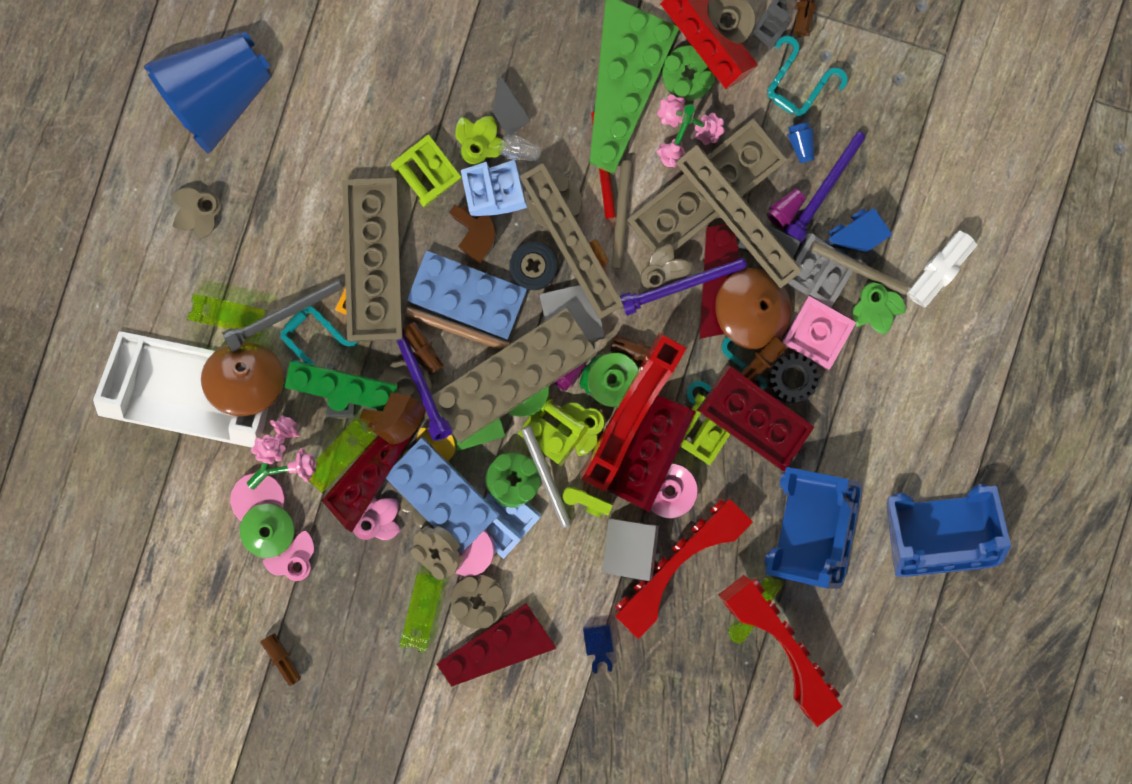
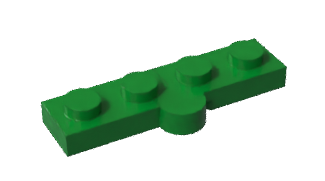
(338, 386)

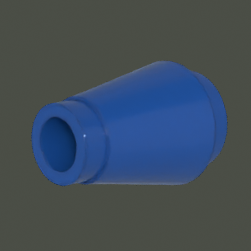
(802, 141)

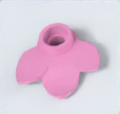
(380, 516)
(299, 551)

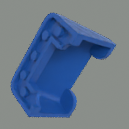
(815, 529)
(947, 533)

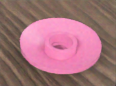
(684, 497)

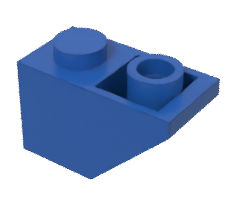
(862, 234)

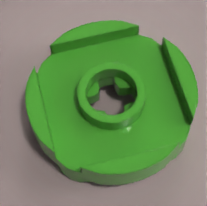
(681, 86)
(501, 488)

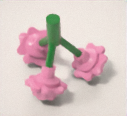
(674, 111)
(270, 449)

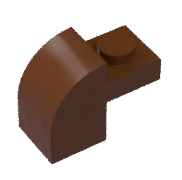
(481, 234)
(397, 421)

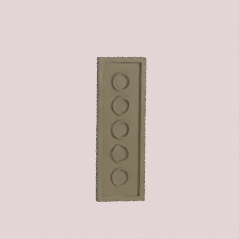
(683, 211)
(372, 260)
(513, 375)

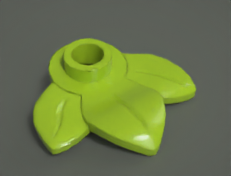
(478, 135)
(580, 413)

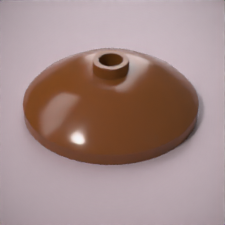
(740, 309)
(244, 391)

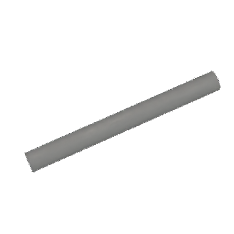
(546, 476)

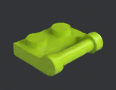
(434, 166)
(551, 440)
(707, 440)
(595, 505)

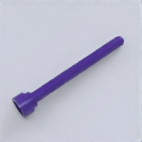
(798, 228)
(633, 301)
(439, 427)

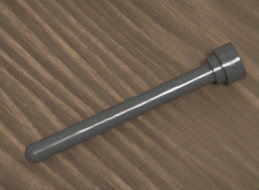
(236, 337)

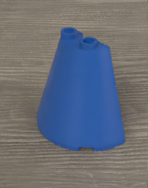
(210, 85)

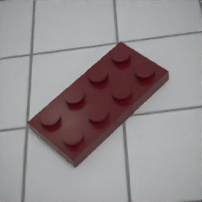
(755, 418)
(651, 453)

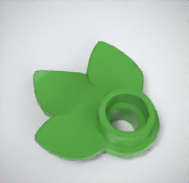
(877, 312)

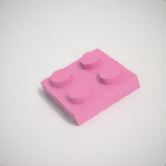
(818, 332)

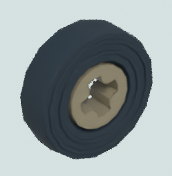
(547, 268)

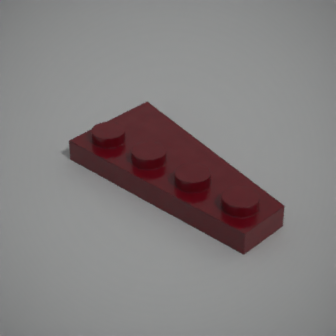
(719, 250)
(361, 482)
(501, 645)

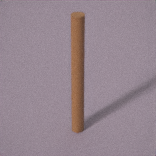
(455, 328)

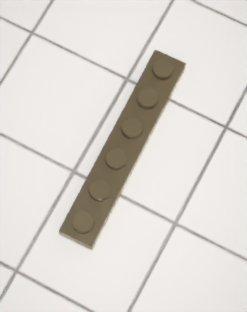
(739, 216)
(571, 241)

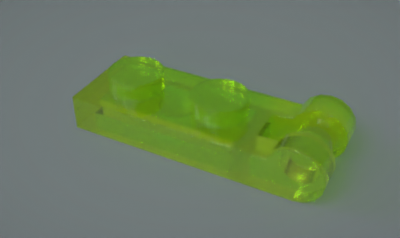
(224, 313)
(339, 456)
(421, 612)
(740, 631)

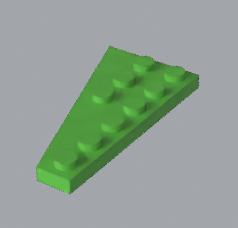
(629, 65)

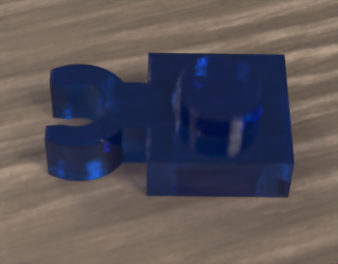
(598, 643)

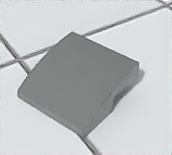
(819, 275)
(578, 305)
(630, 549)

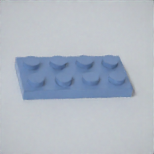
(467, 295)
(441, 494)

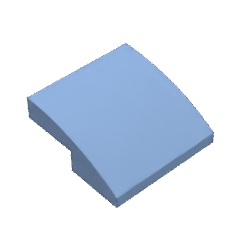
(493, 189)
(510, 524)

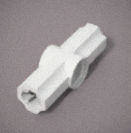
(941, 268)

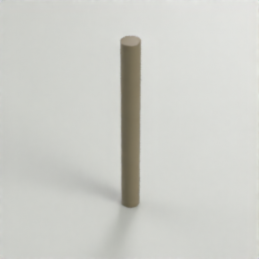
(621, 214)
(859, 267)

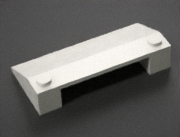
(161, 388)

